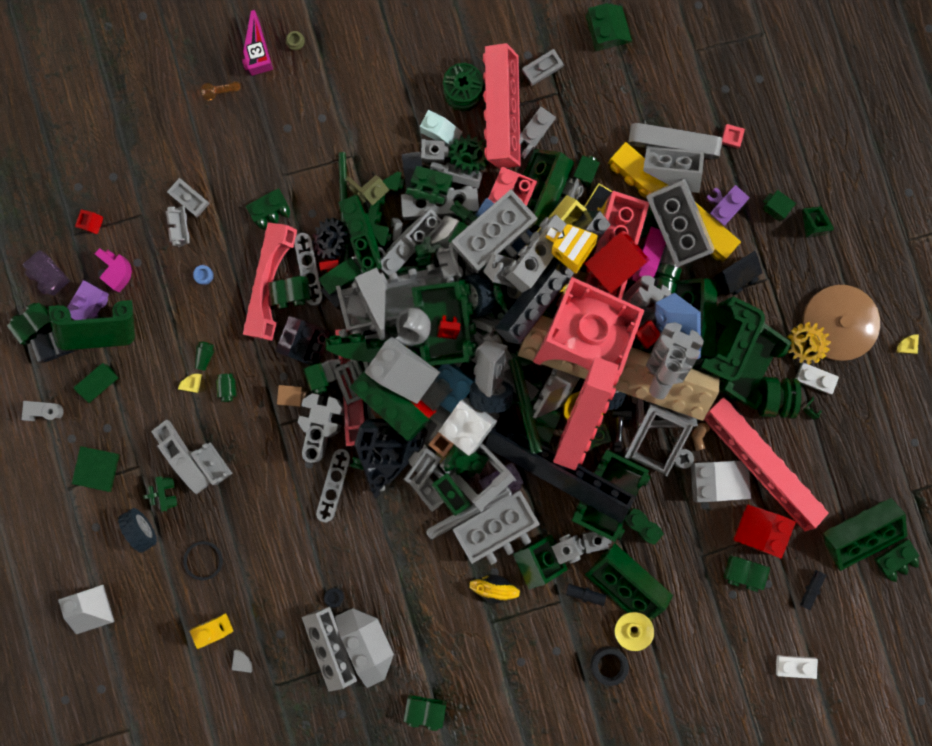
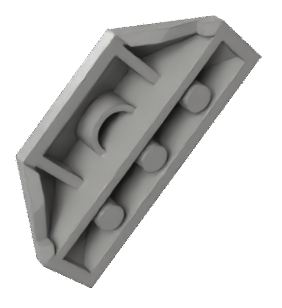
(365, 645)

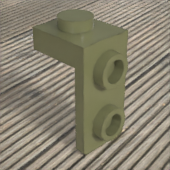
(371, 191)

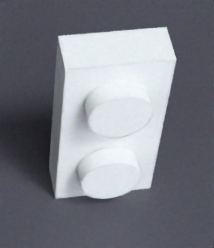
(817, 378)
(796, 666)

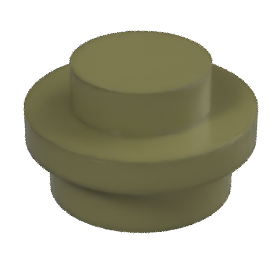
(295, 40)

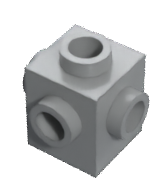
(569, 549)

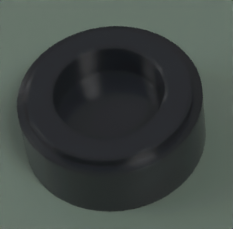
(334, 597)

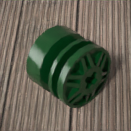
(464, 97)
(779, 397)

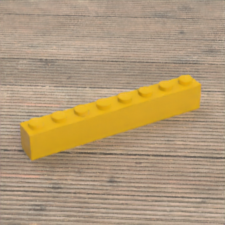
(631, 164)

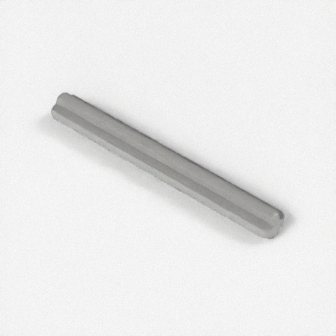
(465, 515)

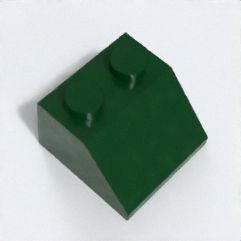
(607, 26)
(539, 562)

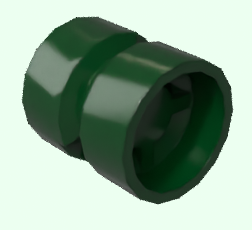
(666, 276)

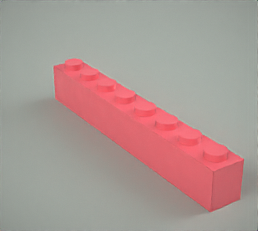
(765, 465)

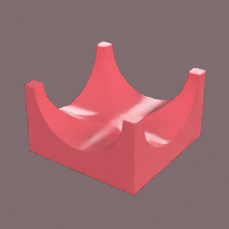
(590, 326)

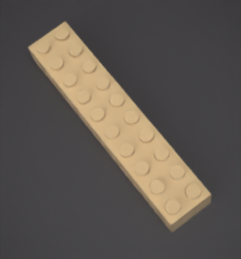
(690, 398)

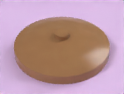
(847, 317)

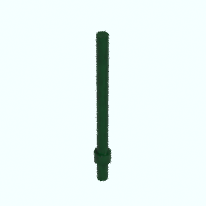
(344, 195)

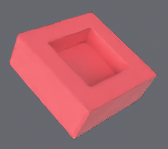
(732, 136)

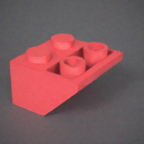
(507, 180)

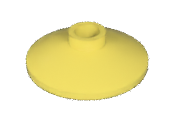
(638, 640)

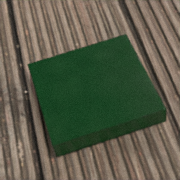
(95, 469)

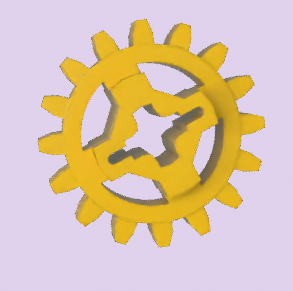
(816, 345)

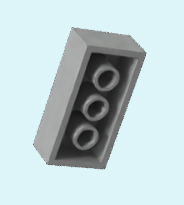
(680, 222)

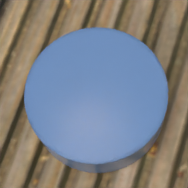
(203, 275)

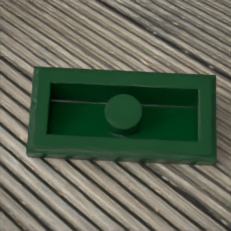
(96, 382)

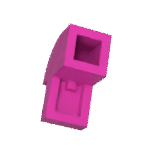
(118, 272)

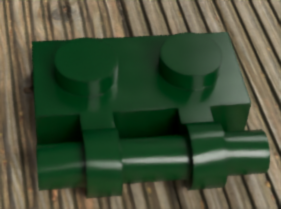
(429, 180)

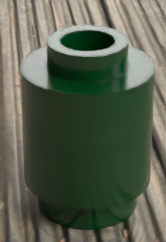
(226, 387)

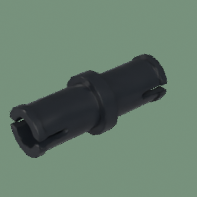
(813, 590)
(586, 594)

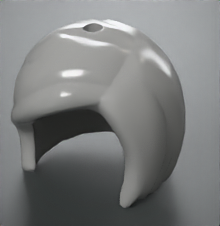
(412, 326)

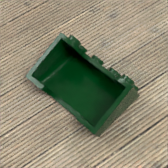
(452, 301)

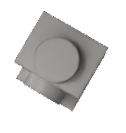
(428, 156)
(588, 540)

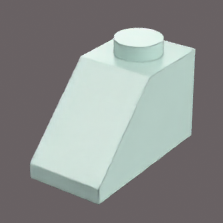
(439, 128)

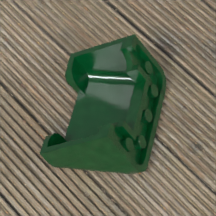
(741, 329)
(93, 332)
(744, 390)
(622, 474)

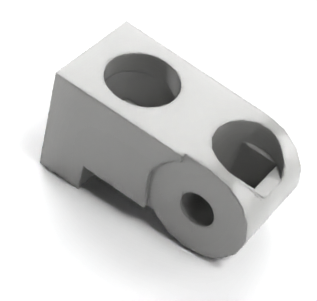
(47, 410)

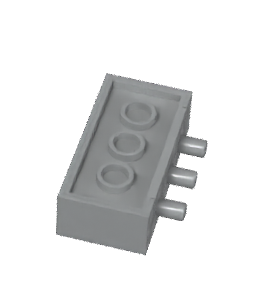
(495, 231)
(496, 528)

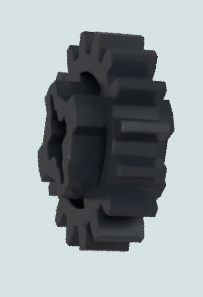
(329, 240)

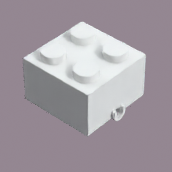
(467, 426)

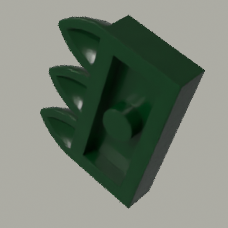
(268, 207)
(461, 461)
(897, 559)

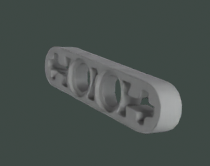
(310, 269)
(336, 486)

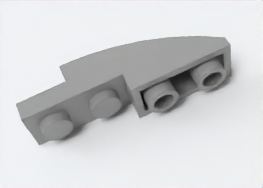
(405, 244)
(180, 457)

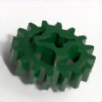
(468, 155)

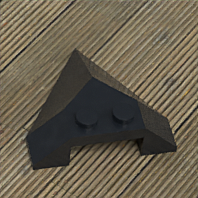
(384, 452)

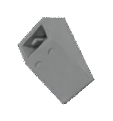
(555, 392)

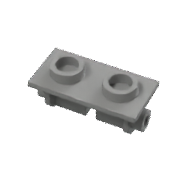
(572, 188)
(179, 234)
(449, 257)

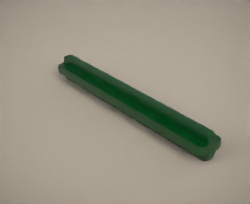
(525, 405)

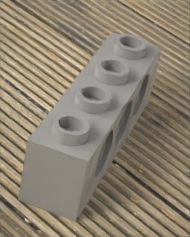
(467, 193)
(518, 273)
(329, 649)

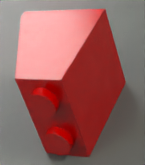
(616, 262)
(764, 531)

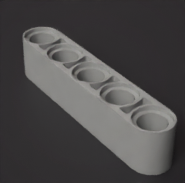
(648, 135)

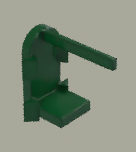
(810, 411)

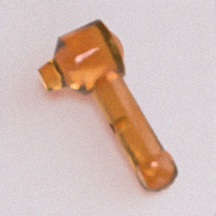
(210, 91)

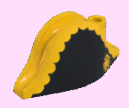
(494, 589)

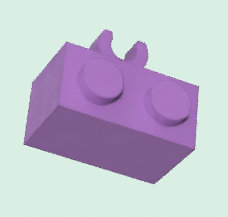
(727, 206)
(87, 302)

